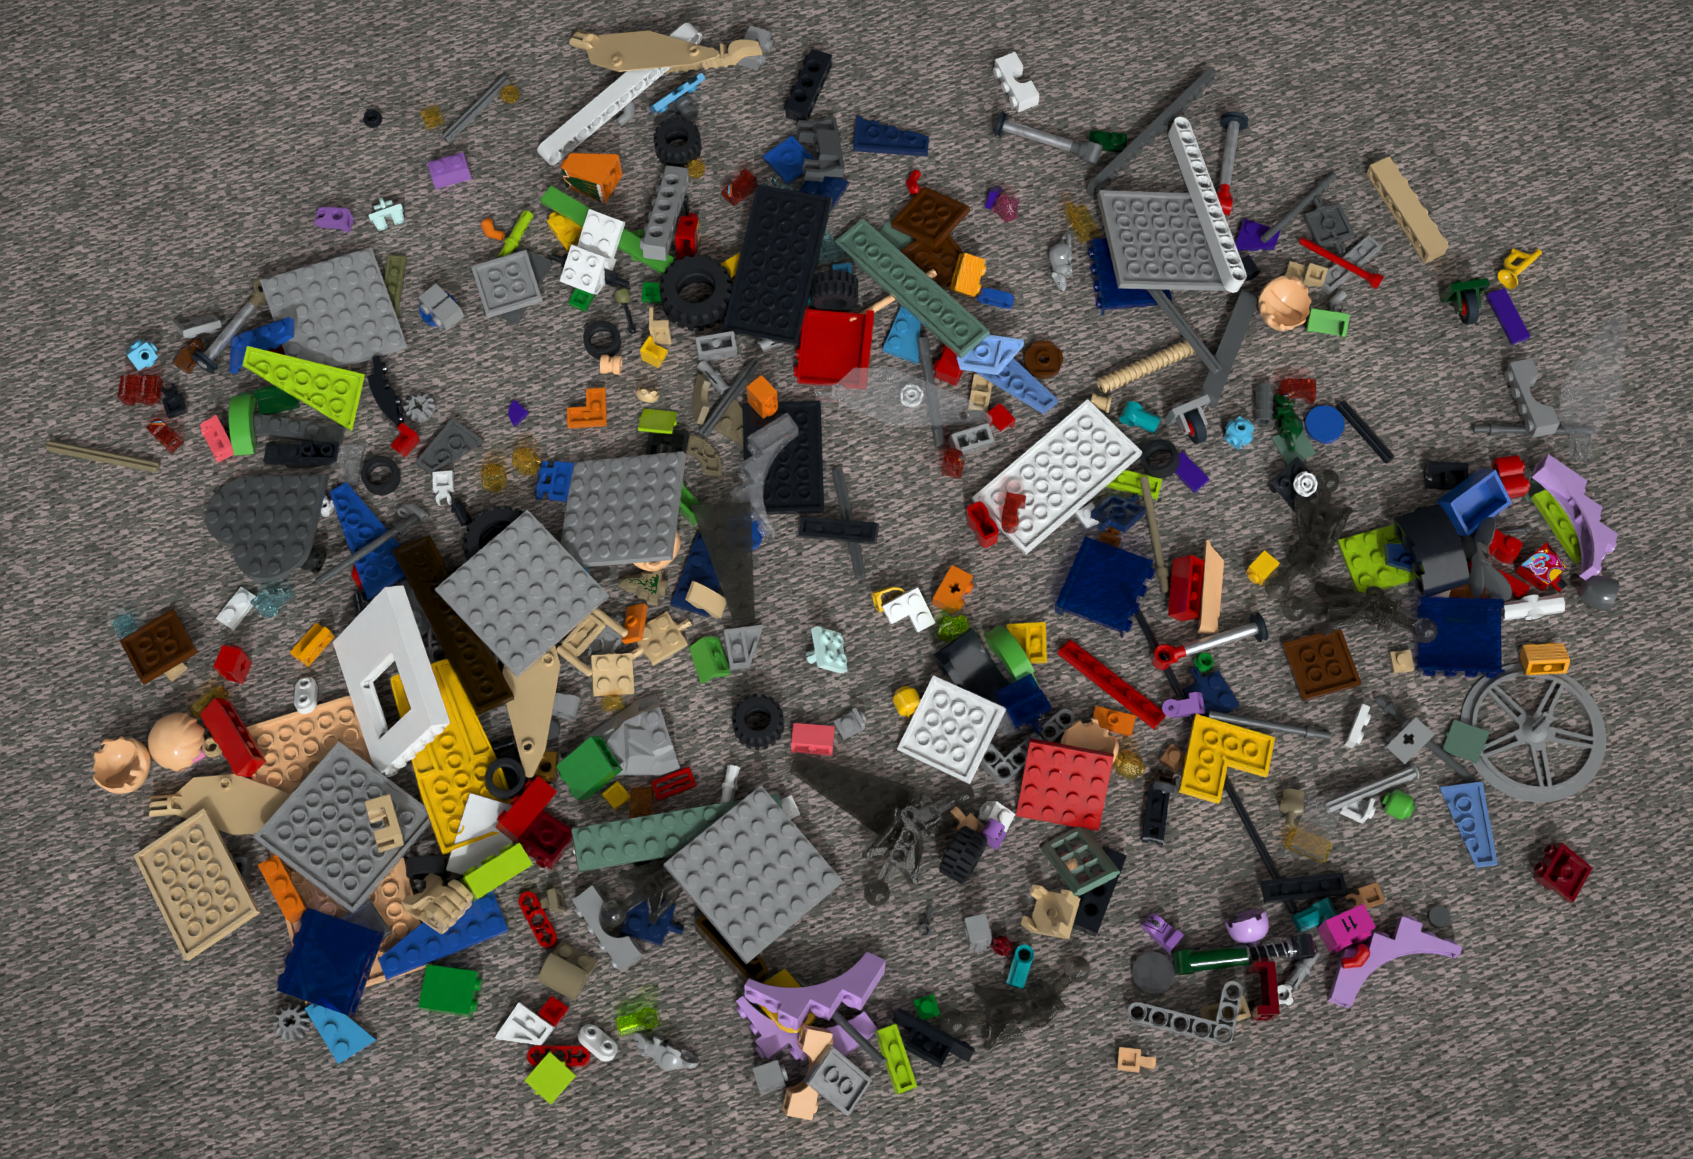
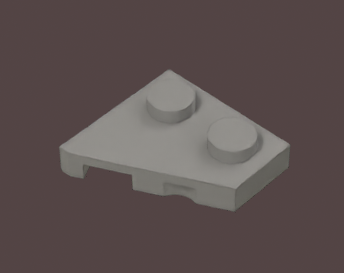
(197, 325)
(741, 645)

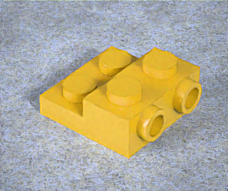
(565, 230)

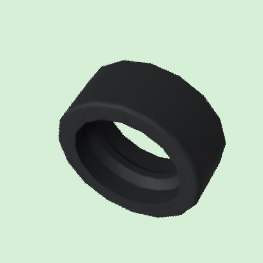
(597, 327)
(1154, 447)
(372, 464)
(502, 794)
(420, 866)

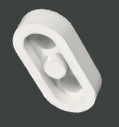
(305, 695)
(597, 1042)

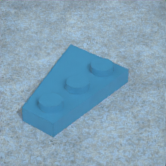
(689, 86)
(903, 337)
(339, 1032)

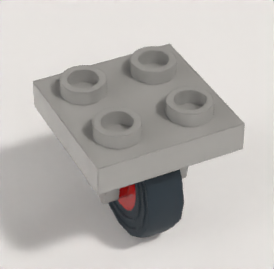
(1190, 418)

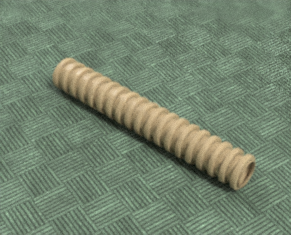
(1145, 366)

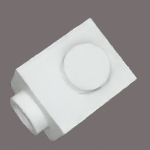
(1360, 810)
(996, 811)

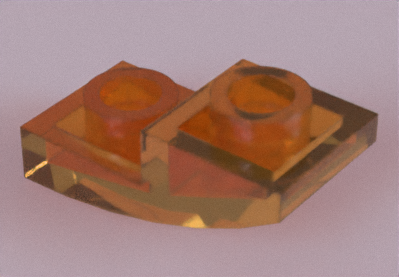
(641, 802)

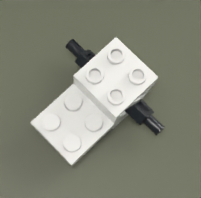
(592, 260)

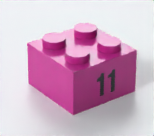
(1345, 928)

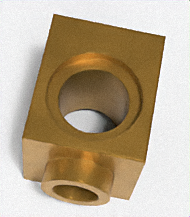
(552, 759)

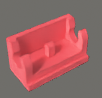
(217, 438)
(812, 739)

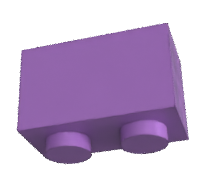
(449, 170)

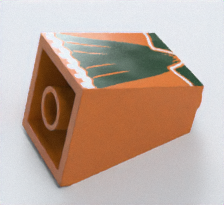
(592, 174)

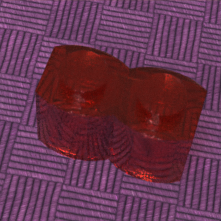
(140, 389)

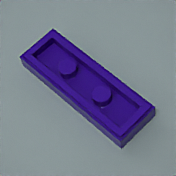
(1508, 316)

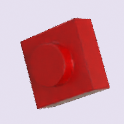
(553, 1011)

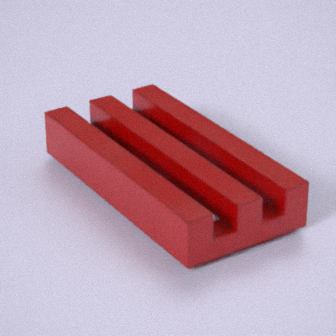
(675, 791)

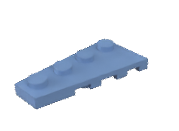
(1023, 385)
(1471, 817)

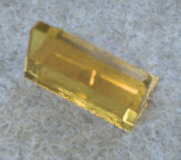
(1081, 223)

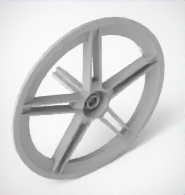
(1535, 732)

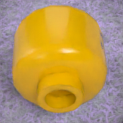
(906, 701)

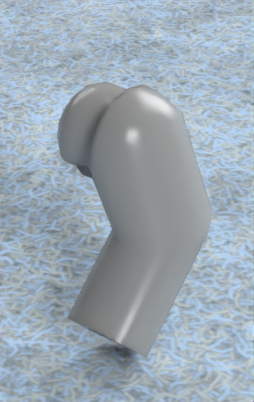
(628, 114)

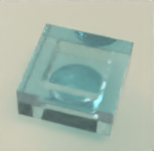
(124, 625)

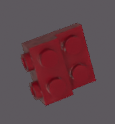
(546, 840)
(1562, 871)

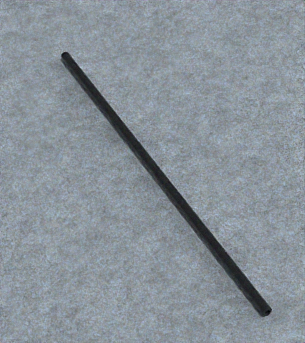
(1227, 784)

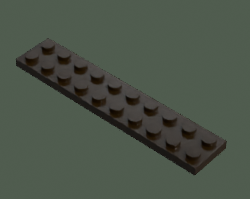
(464, 650)

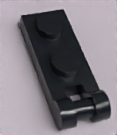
(510, 775)
(1155, 816)

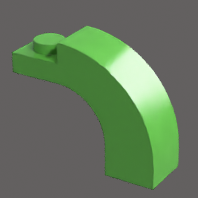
(241, 423)
(1009, 652)

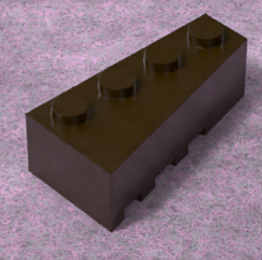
(754, 970)

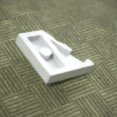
(525, 1027)

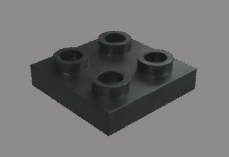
(667, 443)

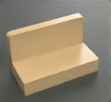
(659, 329)

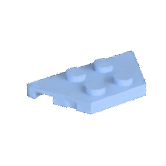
(991, 354)

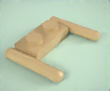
(584, 635)

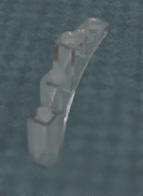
(764, 447)

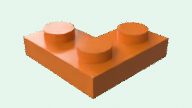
(591, 415)

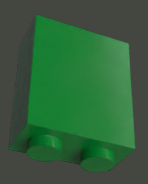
(589, 768)
(450, 991)

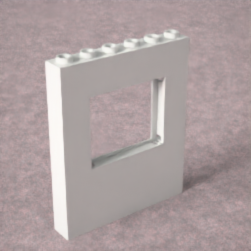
(365, 650)

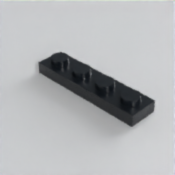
(838, 530)
(1303, 888)

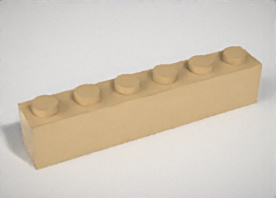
(1407, 209)

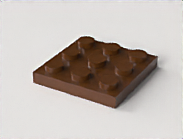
(930, 217)
(941, 259)
(158, 646)
(1321, 665)

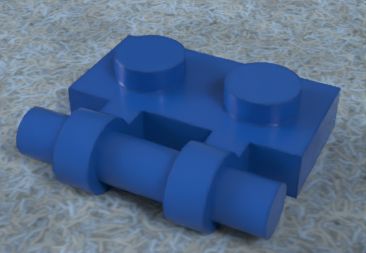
(560, 481)

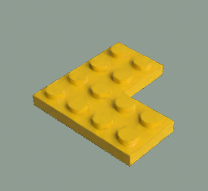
(1215, 747)

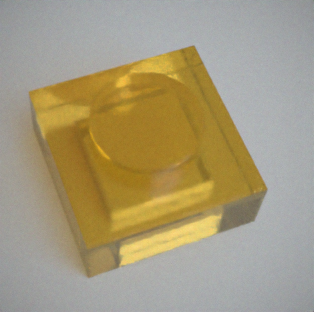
(612, 703)

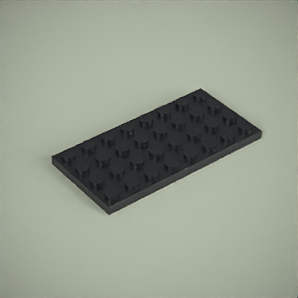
(777, 265)

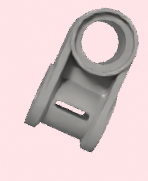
(565, 706)

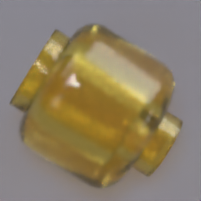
(526, 461)
(493, 477)
(1129, 765)

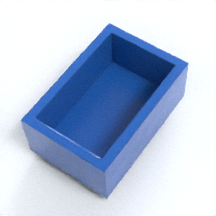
(1474, 500)

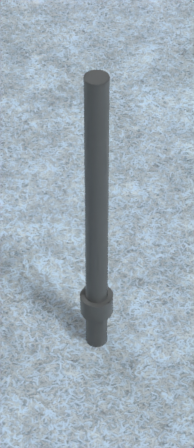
(1319, 188)
(1495, 428)
(398, 528)
(1308, 731)
(843, 1023)

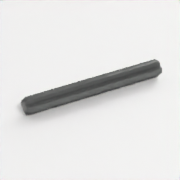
(475, 109)
(727, 399)

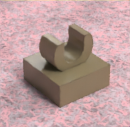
(554, 901)

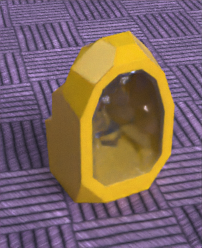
(884, 595)

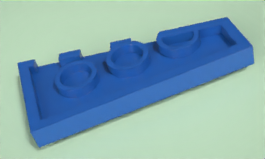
(263, 338)

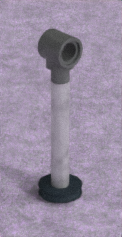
(1086, 150)

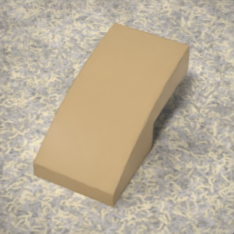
(1310, 276)
(981, 392)
(706, 599)
(1210, 1012)

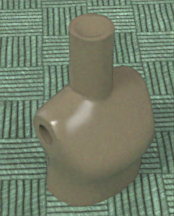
(1292, 804)

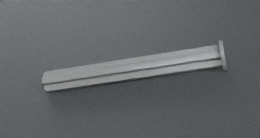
(1372, 788)

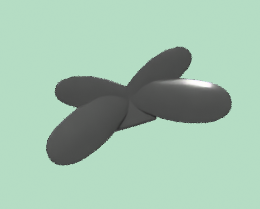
(1482, 571)

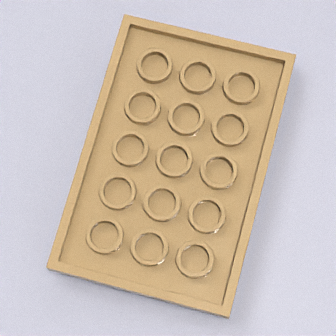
(196, 884)

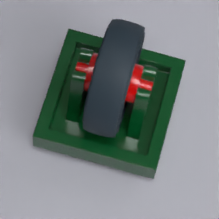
(1466, 298)

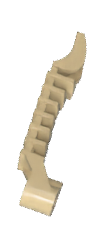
(736, 51)

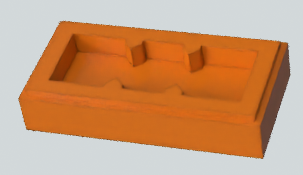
(635, 623)
(1115, 721)

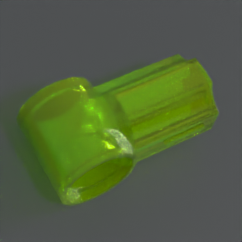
(952, 626)
(636, 1022)

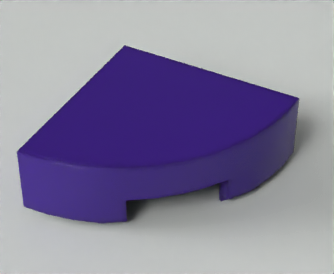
(994, 193)
(516, 413)

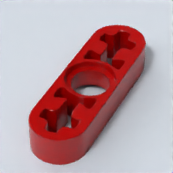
(550, 931)
(575, 1051)

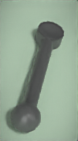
(1527, 529)

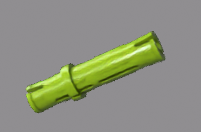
(511, 243)

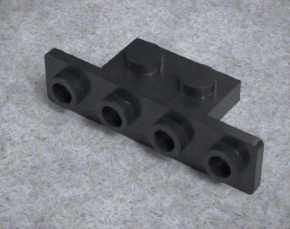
(930, 1042)

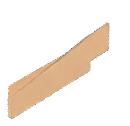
(1211, 591)

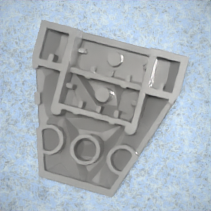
(640, 740)

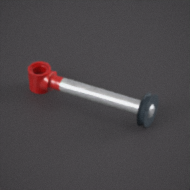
(1233, 123)
(1256, 627)

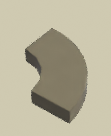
(700, 399)
(706, 455)

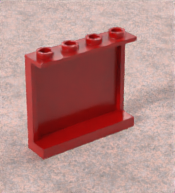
(833, 345)

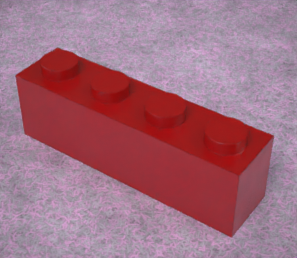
(232, 737)

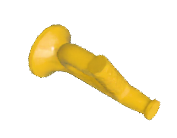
(1509, 275)

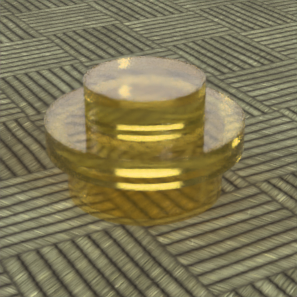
(509, 94)
(696, 169)

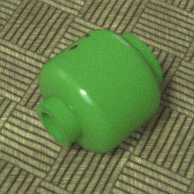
(1398, 804)

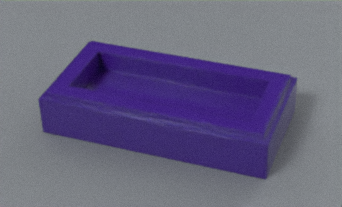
(1190, 474)

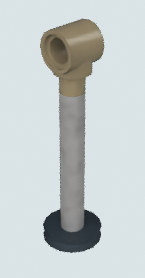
(206, 360)

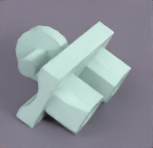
(379, 217)

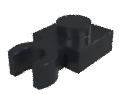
(174, 403)
(1164, 782)

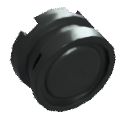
(316, 559)

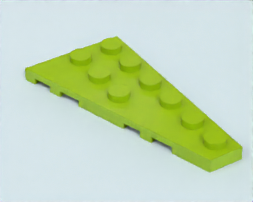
(320, 386)

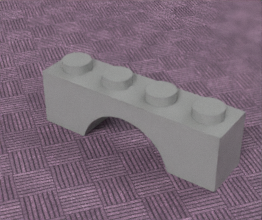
(1538, 418)
(624, 950)

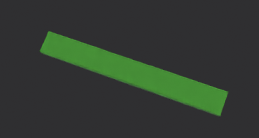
(578, 212)

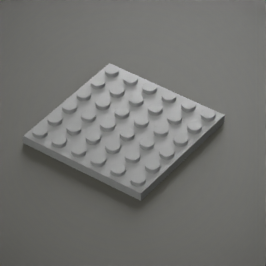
(1157, 241)
(337, 310)
(623, 509)
(522, 593)
(328, 833)
(753, 874)

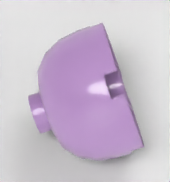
(1248, 927)

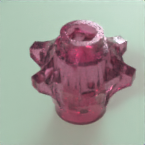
(1006, 208)

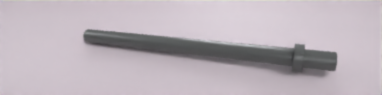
(1388, 707)

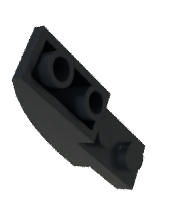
(384, 394)
(302, 455)

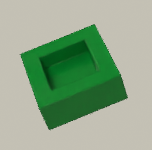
(651, 293)
(581, 300)
(926, 1007)

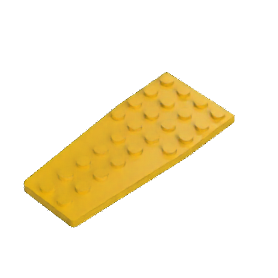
(452, 762)

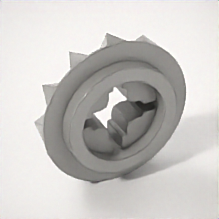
(415, 414)

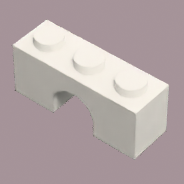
(1020, 94)

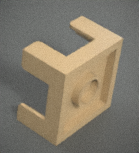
(382, 809)
(1052, 913)

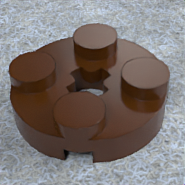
(1039, 369)

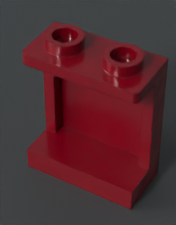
(1269, 990)

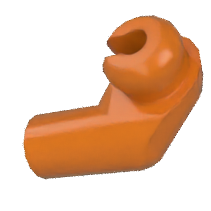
(490, 231)

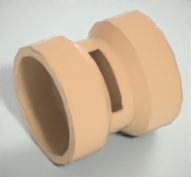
(611, 364)

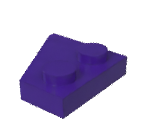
(1250, 237)

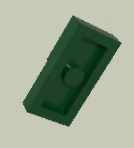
(1110, 141)

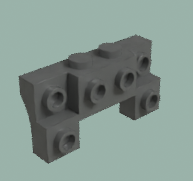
(826, 146)

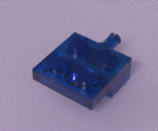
(1024, 703)

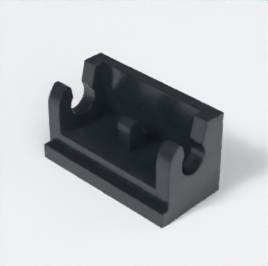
(1444, 474)

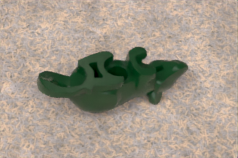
(1290, 423)

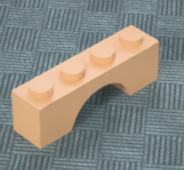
(802, 1099)

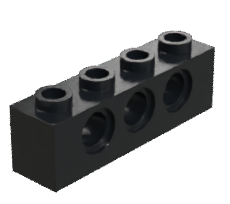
(815, 61)
(1091, 923)

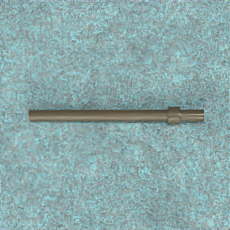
(1161, 571)

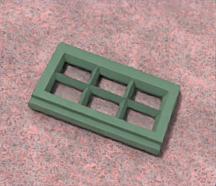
(1079, 860)

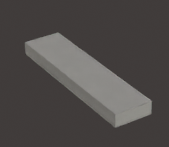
(1358, 256)

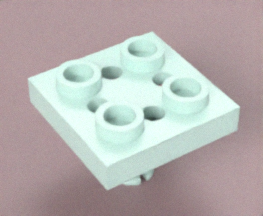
(828, 650)

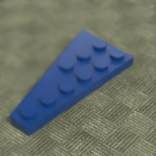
(360, 528)
(426, 945)

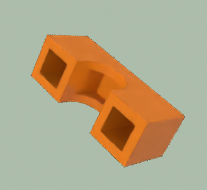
(280, 883)

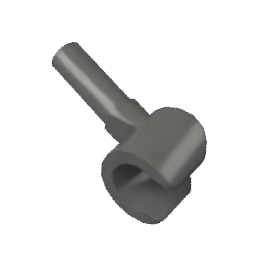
(927, 920)

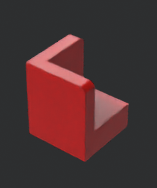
(1001, 418)
(405, 441)

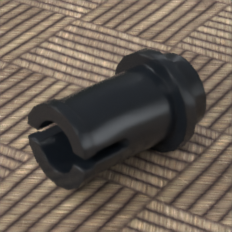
(461, 513)

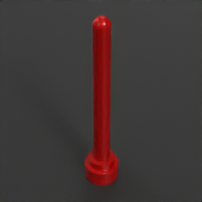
(1373, 279)

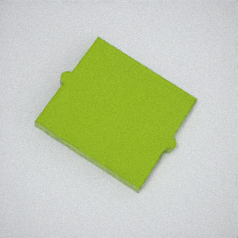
(657, 421)
(550, 1077)

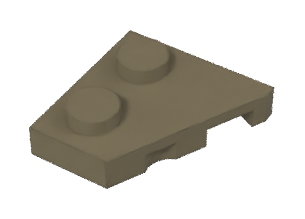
(732, 423)

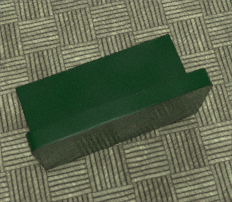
(274, 400)

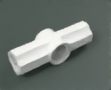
(1533, 607)

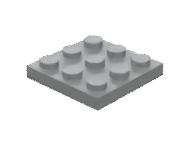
(506, 284)

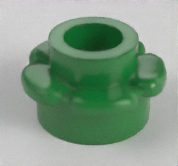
(1206, 658)

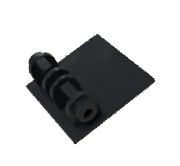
(1284, 482)

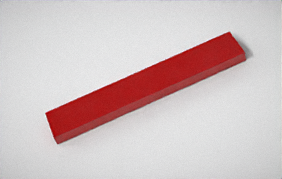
(1111, 684)

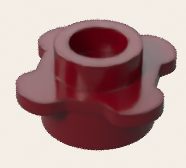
(1002, 946)

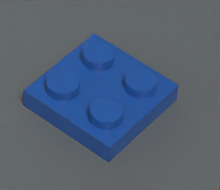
(787, 159)

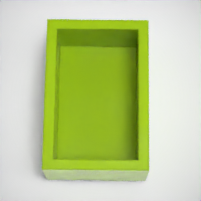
(496, 870)

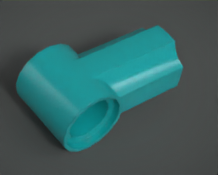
(1135, 416)
(1314, 916)
(1020, 969)

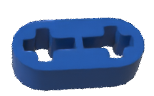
(996, 298)

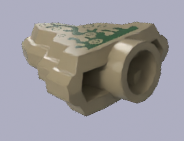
(646, 586)

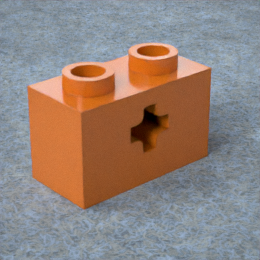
(762, 397)
(953, 580)

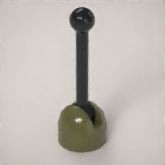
(623, 297)

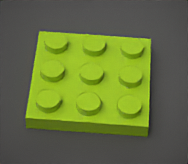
(1366, 560)

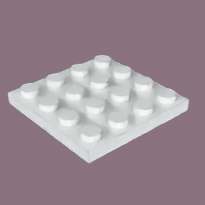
(951, 729)

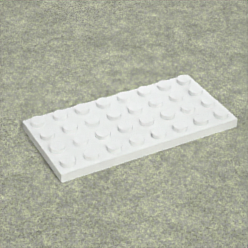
(1060, 474)

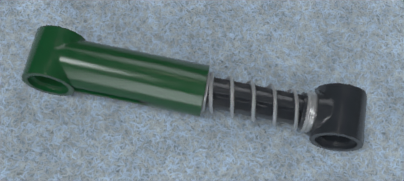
(1190, 961)

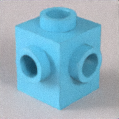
(145, 360)
(1239, 432)

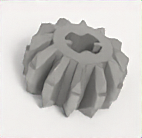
(289, 1030)

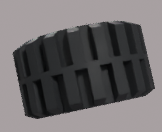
(675, 130)
(834, 291)
(758, 705)
(963, 854)

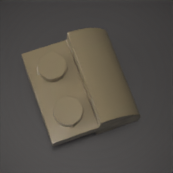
(567, 970)

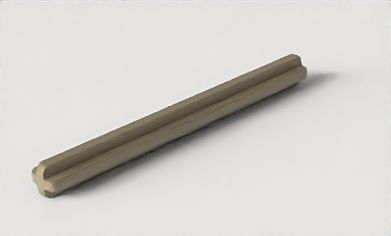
(103, 456)

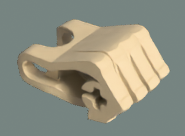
(439, 904)

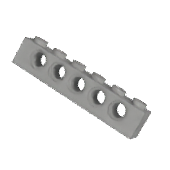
(665, 213)

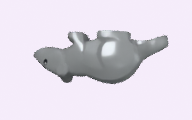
(1060, 260)
(667, 1056)

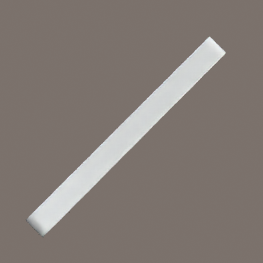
(606, 105)
(1207, 205)

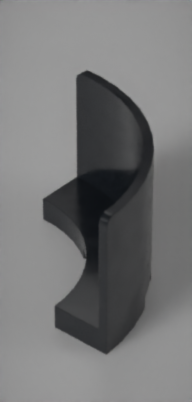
(1434, 548)
(970, 666)

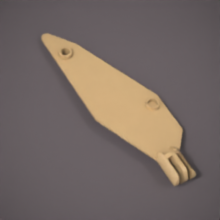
(640, 50)
(533, 707)
(232, 801)

